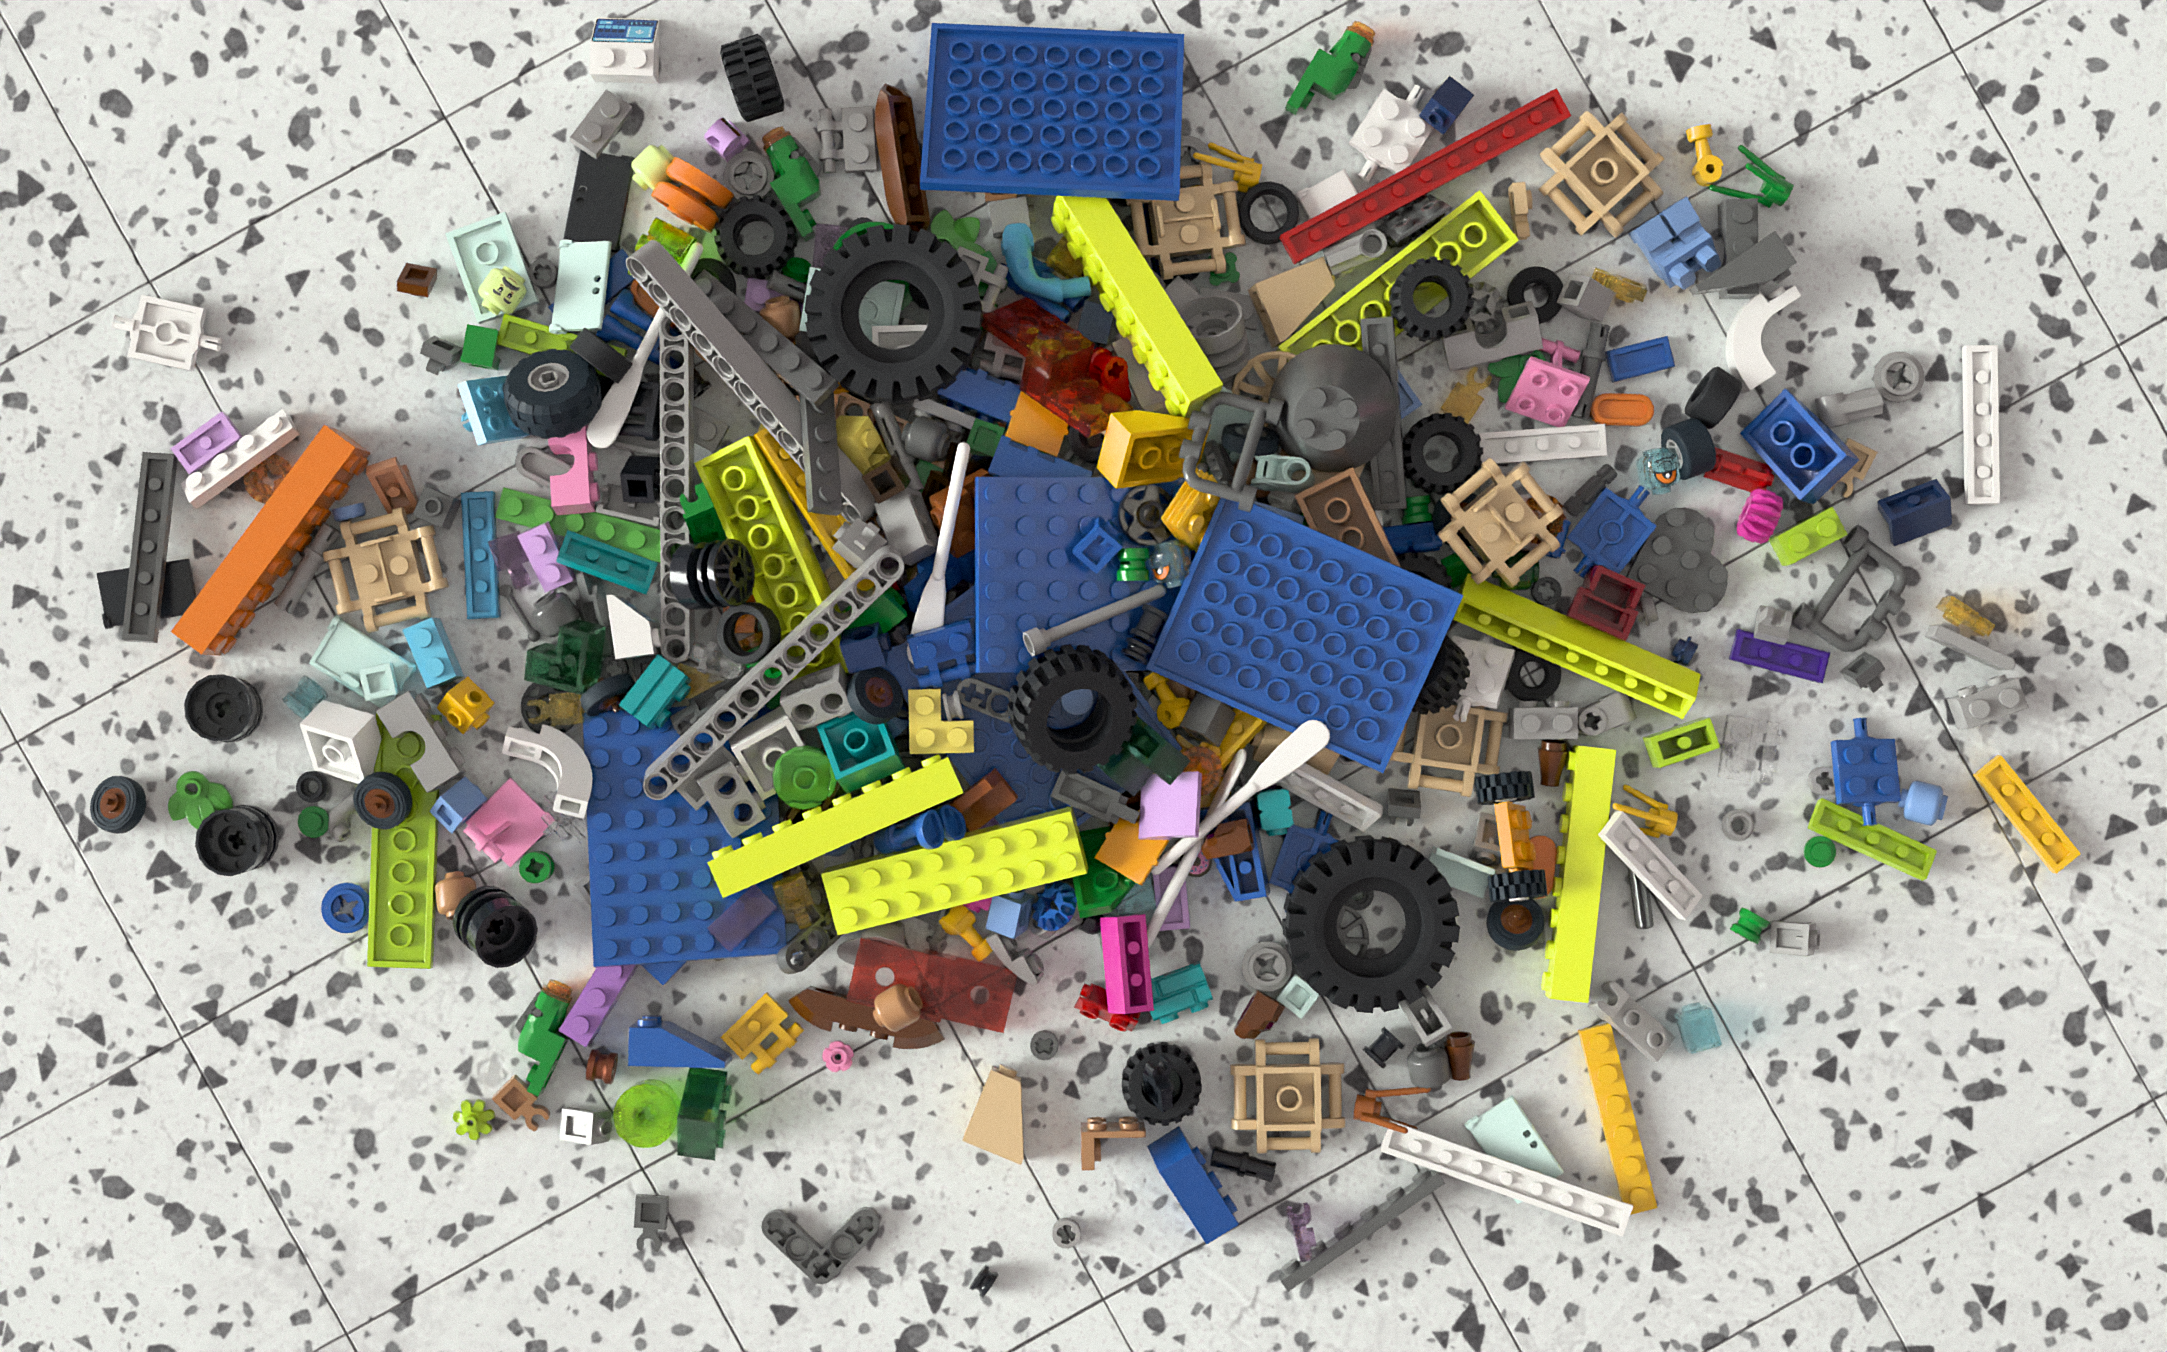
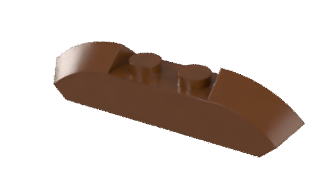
(900, 158)
(825, 1007)

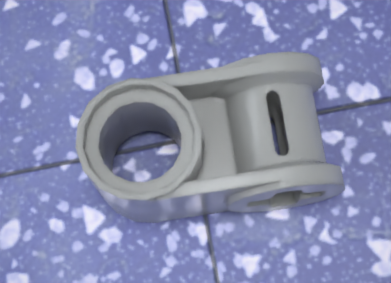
(1608, 713)

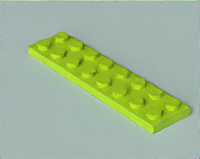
(403, 866)

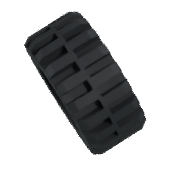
(1091, 740)

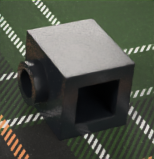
(641, 479)

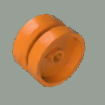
(692, 195)

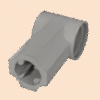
(1352, 252)
(1842, 408)

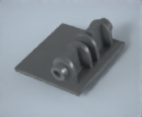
(1422, 212)

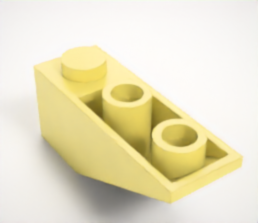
(860, 441)

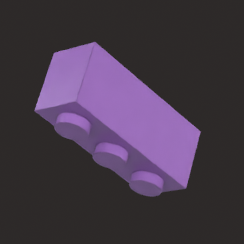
(596, 1002)

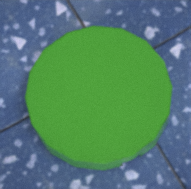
(803, 777)

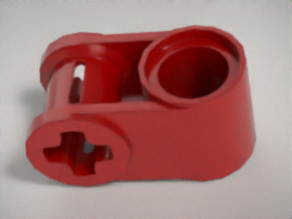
(1110, 372)

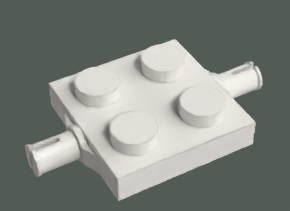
(1391, 133)
(167, 333)
(1488, 674)

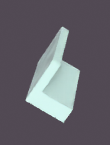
(1461, 872)

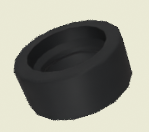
(1257, 191)
(601, 355)
(726, 632)

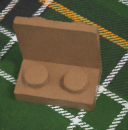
(1098, 1128)

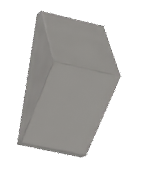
(1426, 1018)

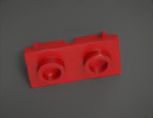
(1740, 472)
(1096, 1006)

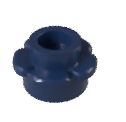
(1684, 651)

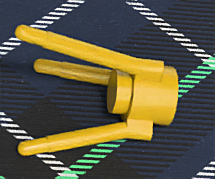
(1245, 169)
(1658, 819)

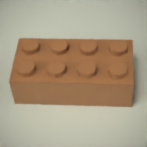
(1345, 513)

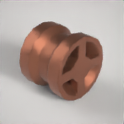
(601, 1066)

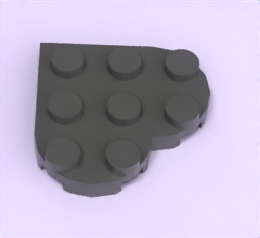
(1679, 562)

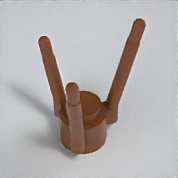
(1369, 1109)

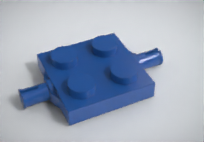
(1611, 531)
(1865, 771)
(1297, 848)

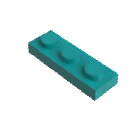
(606, 562)

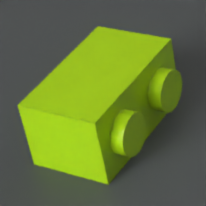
(1807, 536)
(1681, 742)

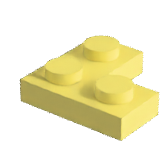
(931, 734)

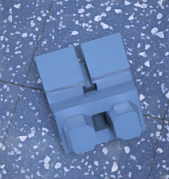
(1681, 258)

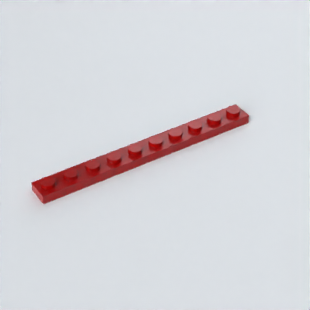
(1425, 176)

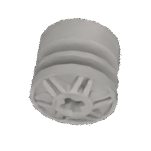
(1219, 331)

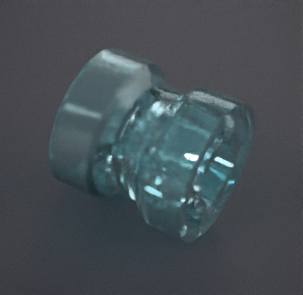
(306, 695)

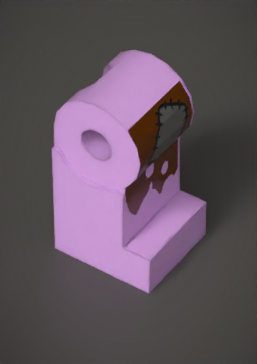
(726, 139)

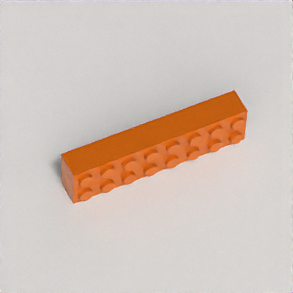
(271, 542)

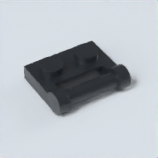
(645, 404)

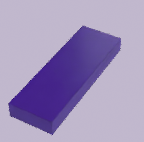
(1785, 659)

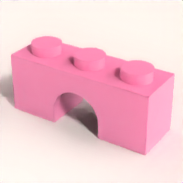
(575, 490)

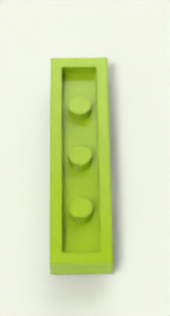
(534, 337)
(1874, 841)

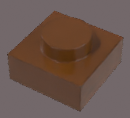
(417, 280)

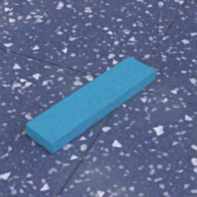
(480, 567)

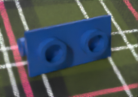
(1413, 538)

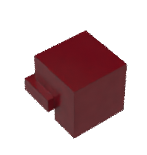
(1607, 602)

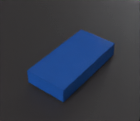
(1639, 359)

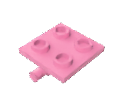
(1547, 389)
(507, 824)

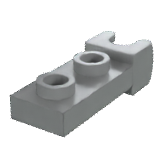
(1632, 1021)

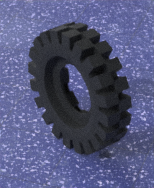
(904, 372)
(1361, 867)

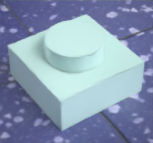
(379, 681)
(1297, 996)

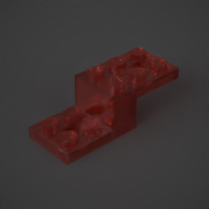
(1055, 365)
(940, 980)

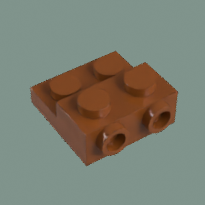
(964, 530)

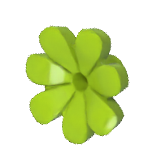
(477, 1115)

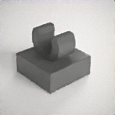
(440, 353)
(1864, 672)
(1403, 804)

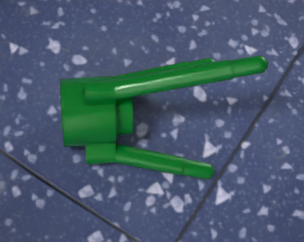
(1774, 187)

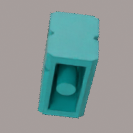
(656, 693)
(1273, 810)
(1179, 991)

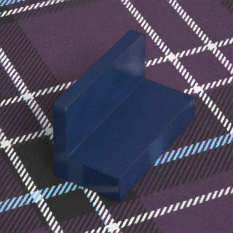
(1916, 511)

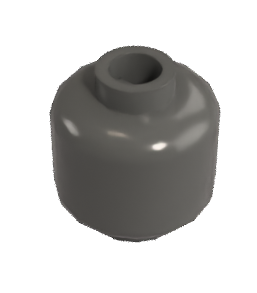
(926, 439)
(553, 611)
(1429, 1066)

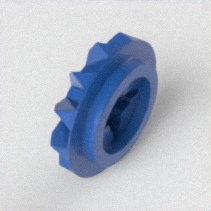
(1066, 901)
(333, 903)

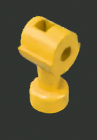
(1708, 167)
(1171, 709)
(960, 922)

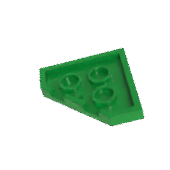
(1102, 886)

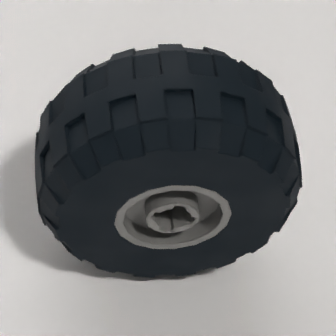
(552, 393)

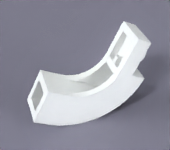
(1743, 339)
(562, 758)

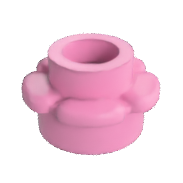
(832, 1063)

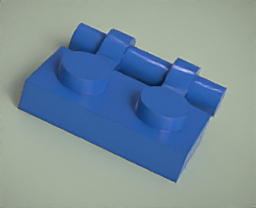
(943, 645)

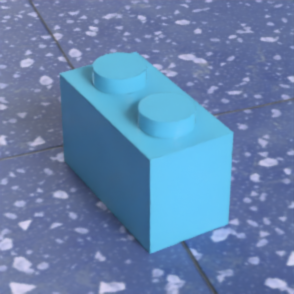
(433, 653)

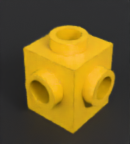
(466, 706)

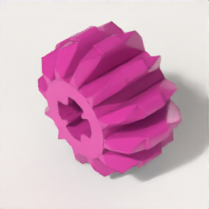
(1759, 516)

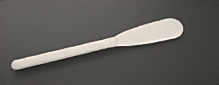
(618, 401)
(932, 602)
(1286, 758)
(1190, 855)

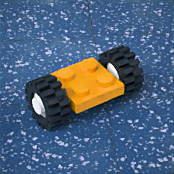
(1513, 834)

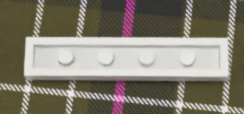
(1981, 424)

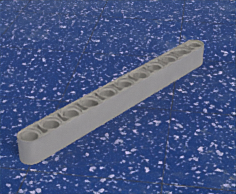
(738, 364)
(668, 473)
(768, 687)

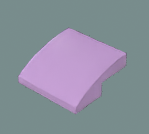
(1170, 809)

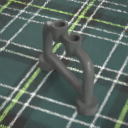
(1200, 423)
(1888, 603)

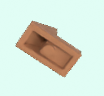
(393, 485)

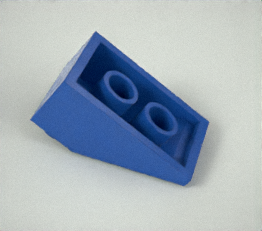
(1799, 447)
(669, 1045)

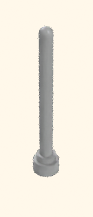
(1038, 640)

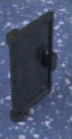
(603, 202)
(177, 592)

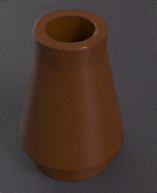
(1552, 758)
(1460, 1054)

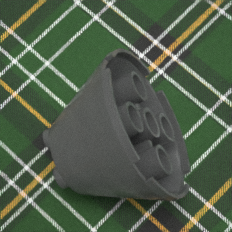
(1334, 407)

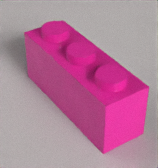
(1126, 964)

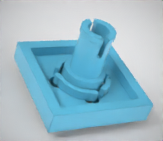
(488, 411)

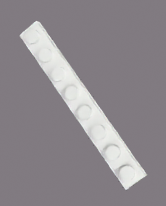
(1508, 1178)

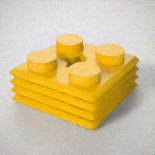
(1190, 513)

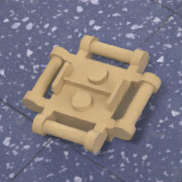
(1602, 173)
(1189, 225)
(1499, 522)
(386, 570)
(1451, 745)
(1288, 1096)

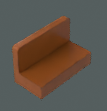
(984, 800)

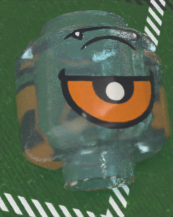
(1658, 470)
(1170, 563)

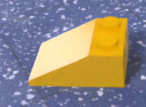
(1143, 448)

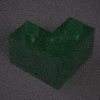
(573, 662)
(1142, 756)
(702, 1113)

